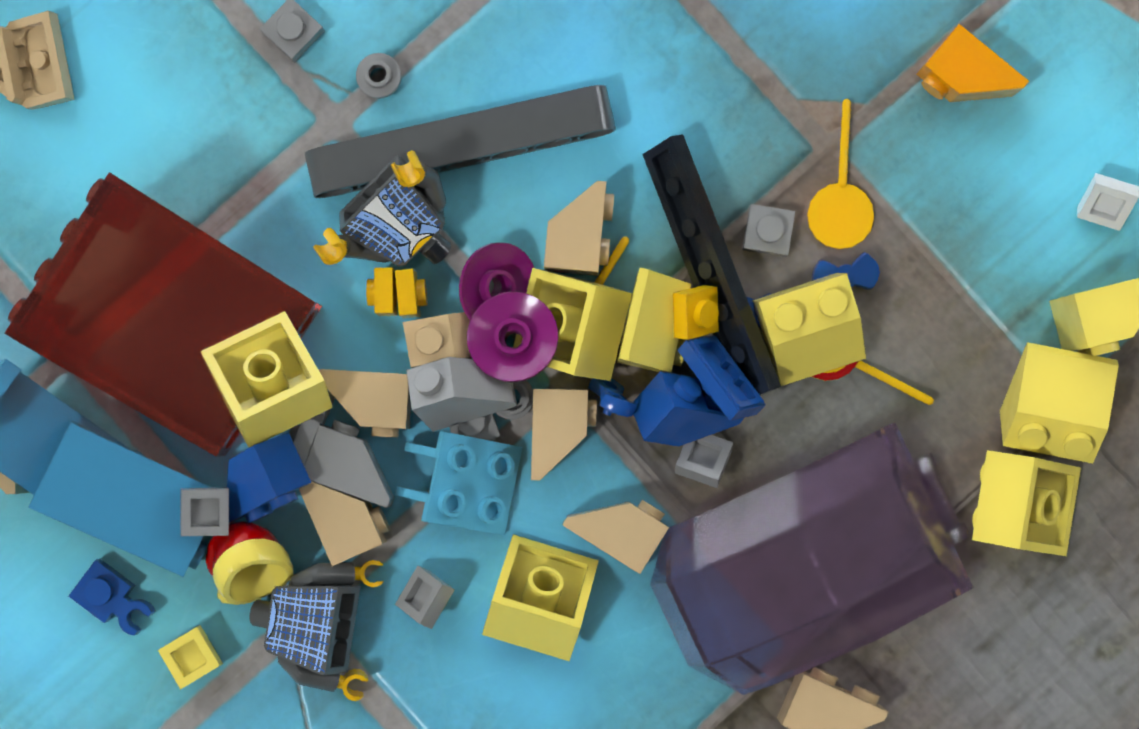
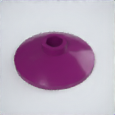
(499, 262)
(508, 315)

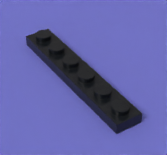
(708, 257)

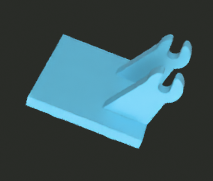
(469, 482)

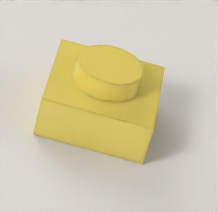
(190, 657)

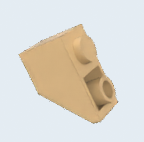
(576, 233)
(821, 704)

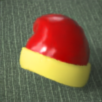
(247, 563)

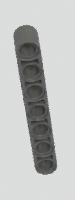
(465, 139)

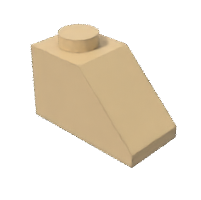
(437, 338)
(372, 399)
(558, 426)
(344, 522)
(621, 531)

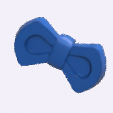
(861, 273)
(612, 397)

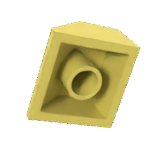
(1097, 318)
(587, 319)
(649, 326)
(811, 328)
(267, 379)
(1059, 403)
(1026, 503)
(540, 598)

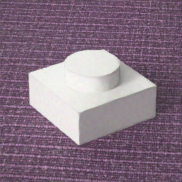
(1108, 201)

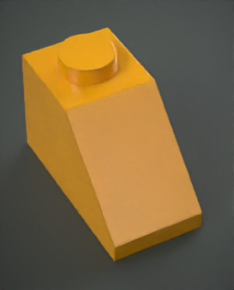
(968, 71)

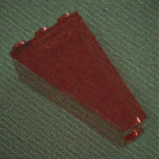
(140, 300)

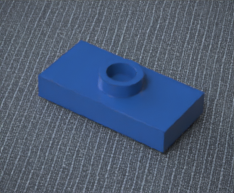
(721, 377)

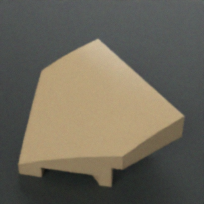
(34, 62)

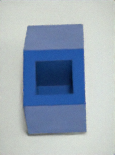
(678, 411)
(264, 478)

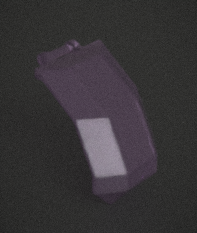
(811, 564)

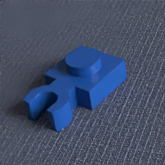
(106, 594)

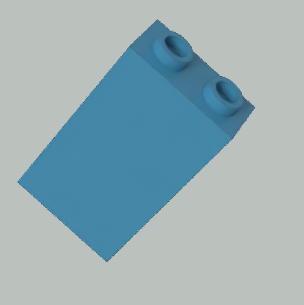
(32, 427)
(119, 499)

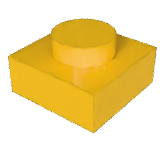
(382, 292)
(410, 293)
(695, 312)

